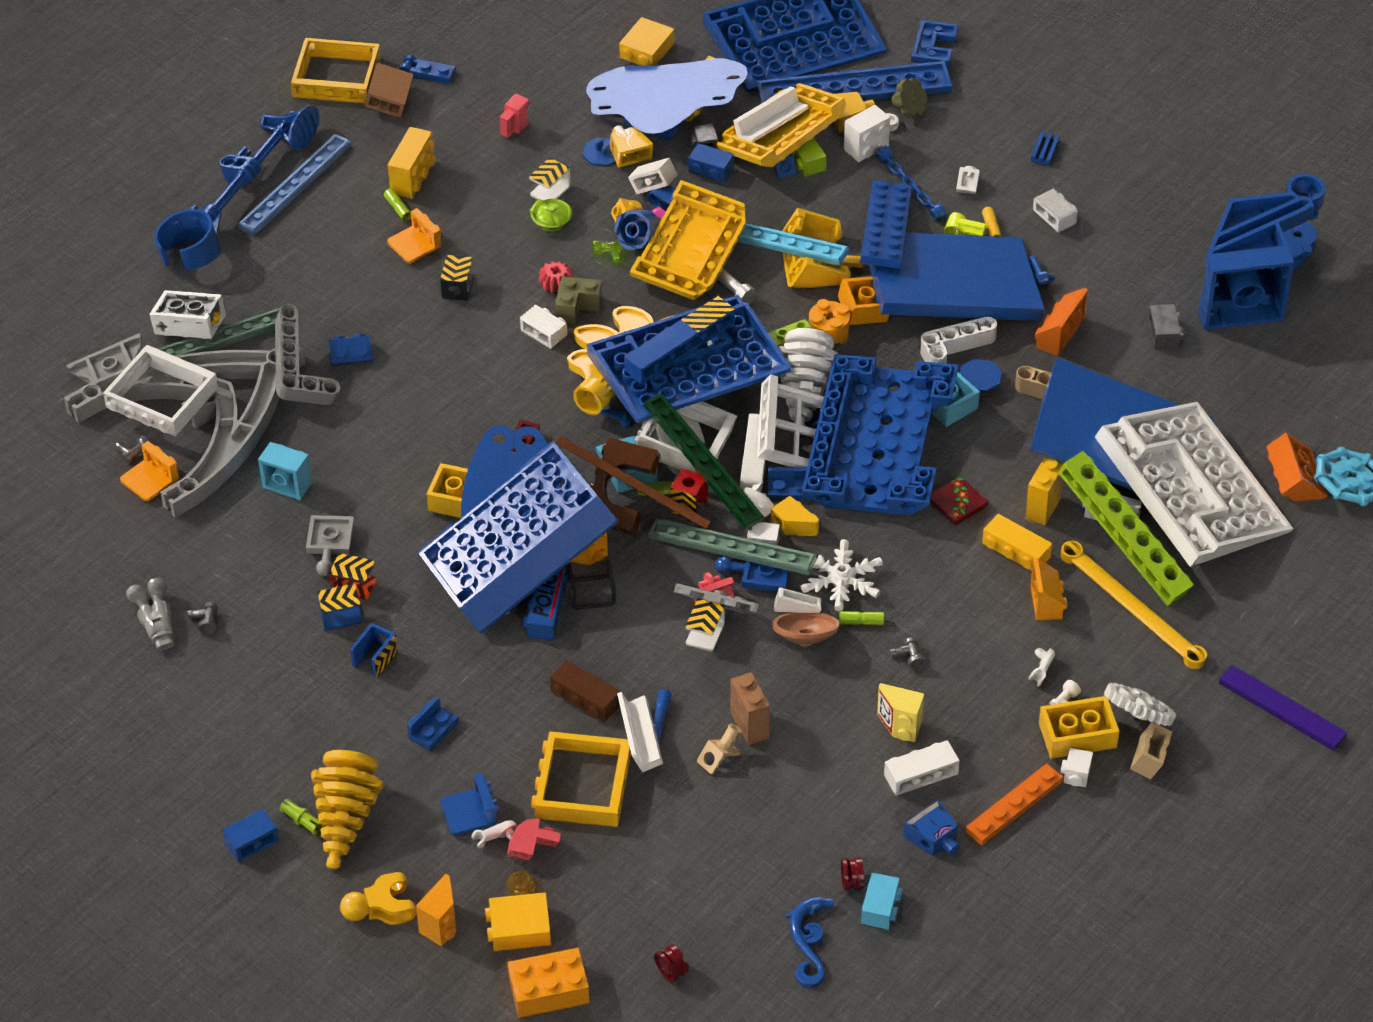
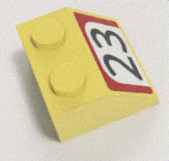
(900, 711)

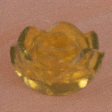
(527, 886)

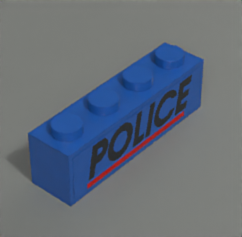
(546, 606)

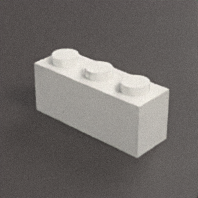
(921, 767)

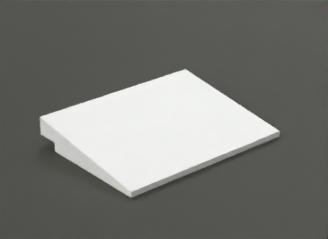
(1192, 482)

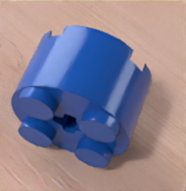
(636, 228)

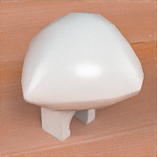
(759, 499)

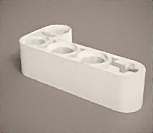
(957, 338)
(752, 467)

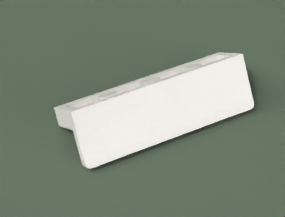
(769, 115)
(640, 732)

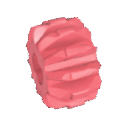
(551, 275)

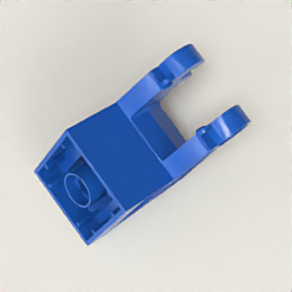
(1256, 253)

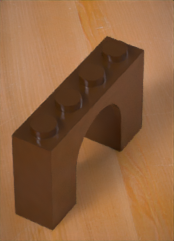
(624, 457)

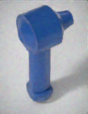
(1041, 277)

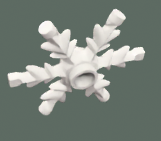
(843, 575)

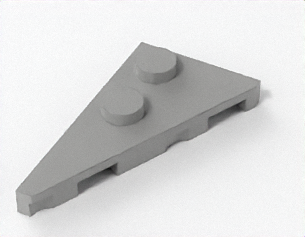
(735, 604)

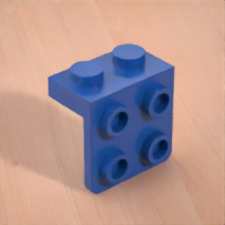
(471, 808)

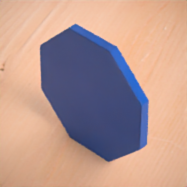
(598, 152)
(981, 374)

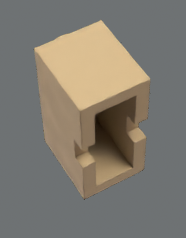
(1151, 750)

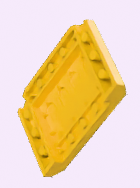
(782, 141)
(691, 241)

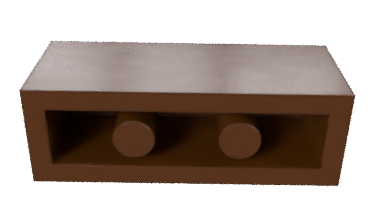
(584, 691)

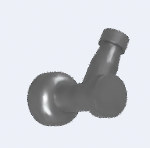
(127, 453)
(207, 625)
(916, 660)

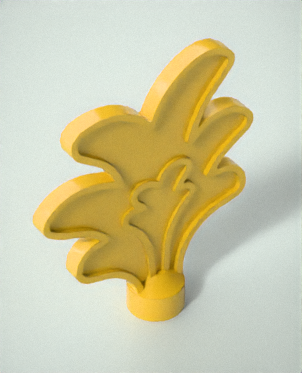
(594, 391)

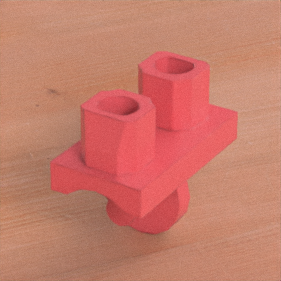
(715, 583)

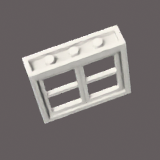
(767, 422)

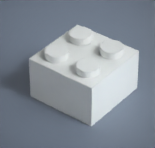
(866, 133)

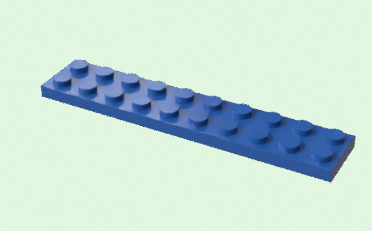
(869, 83)

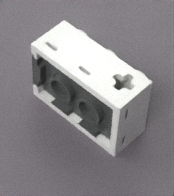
(187, 314)

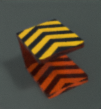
(353, 570)

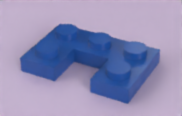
(928, 33)

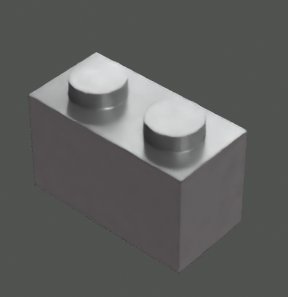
(1164, 326)

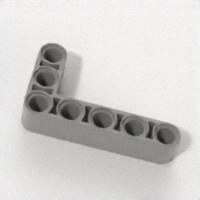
(321, 389)

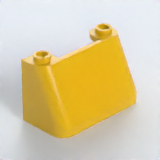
(807, 272)

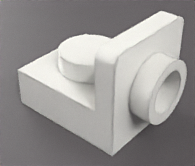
(968, 180)

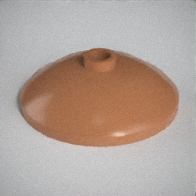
(805, 627)

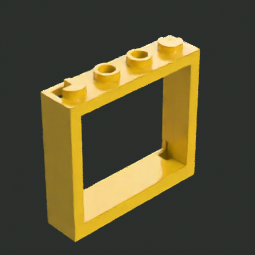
(331, 89)
(580, 812)

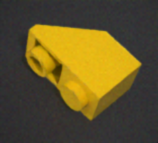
(794, 518)

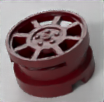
(852, 873)
(671, 963)

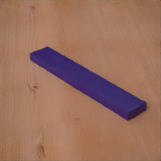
(1282, 707)

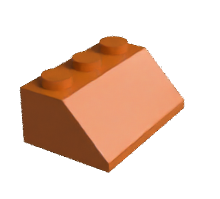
(1062, 322)
(1295, 469)

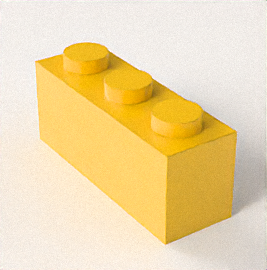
(1015, 542)

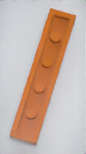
(1014, 804)

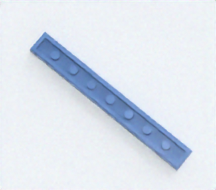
(294, 185)

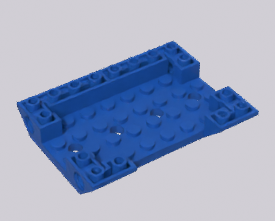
(852, 435)
(525, 547)

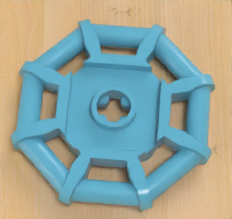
(1346, 475)

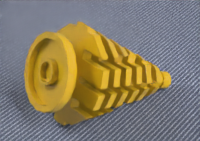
(344, 798)

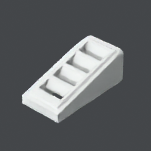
(796, 602)

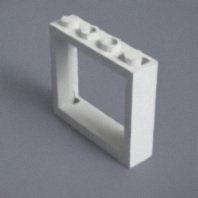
(170, 365)
(700, 412)

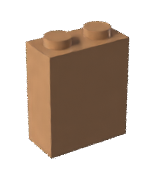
(388, 90)
(750, 708)

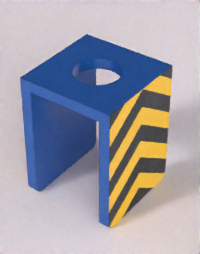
(339, 607)
(367, 641)

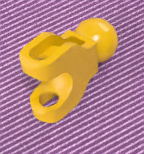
(379, 901)

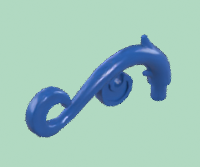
(805, 941)

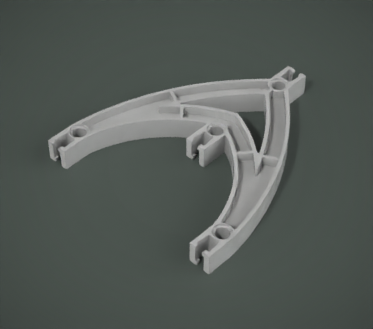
(232, 437)

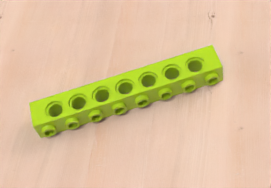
(1126, 539)

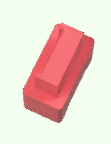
(514, 116)

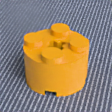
(832, 319)

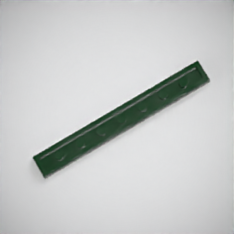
(703, 461)

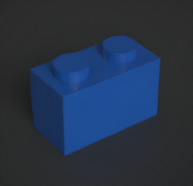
(711, 163)
(250, 835)

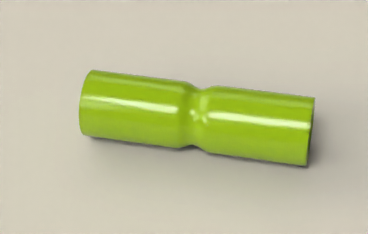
(395, 201)
(858, 618)

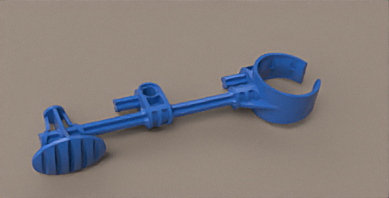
(239, 170)

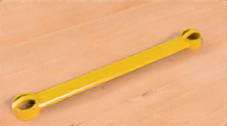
(1134, 605)

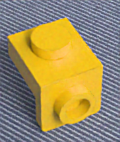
(624, 205)

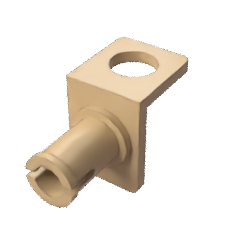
(720, 748)

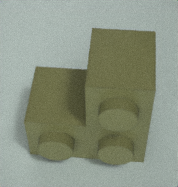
(577, 295)

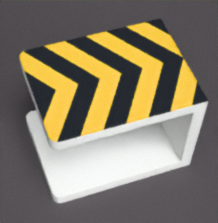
(552, 180)
(705, 624)

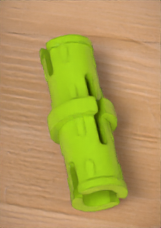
(300, 816)

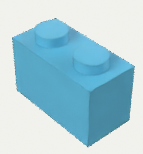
(880, 901)

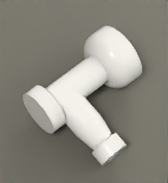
(1070, 689)

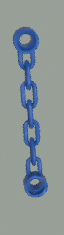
(936, 211)

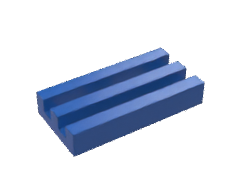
(1047, 139)

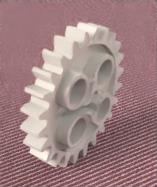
(1140, 704)

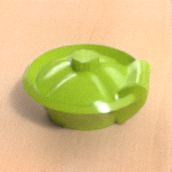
(551, 214)

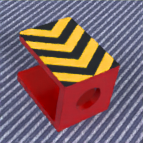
(689, 489)

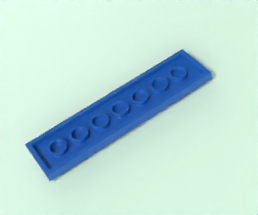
(886, 224)

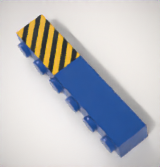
(679, 340)

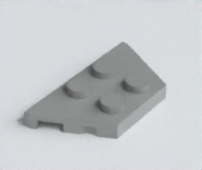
(107, 360)

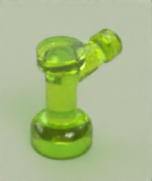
(614, 247)

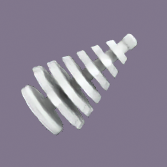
(810, 360)

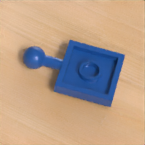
(755, 575)

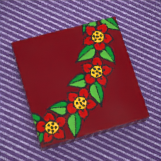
(958, 501)

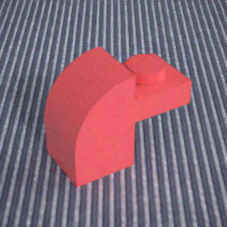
(526, 835)

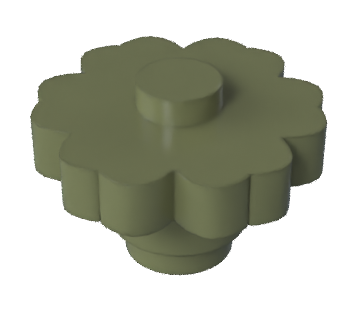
(910, 97)

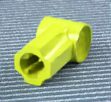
(959, 225)

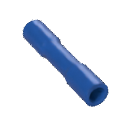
(661, 708)

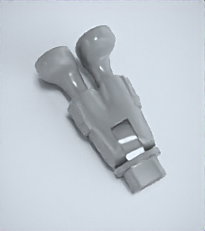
(154, 618)

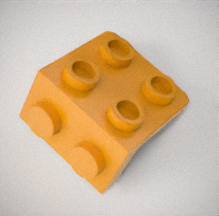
(418, 239)
(152, 474)

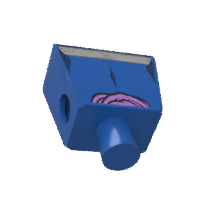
(933, 830)

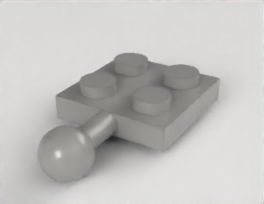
(329, 536)

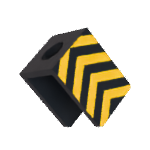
(455, 278)

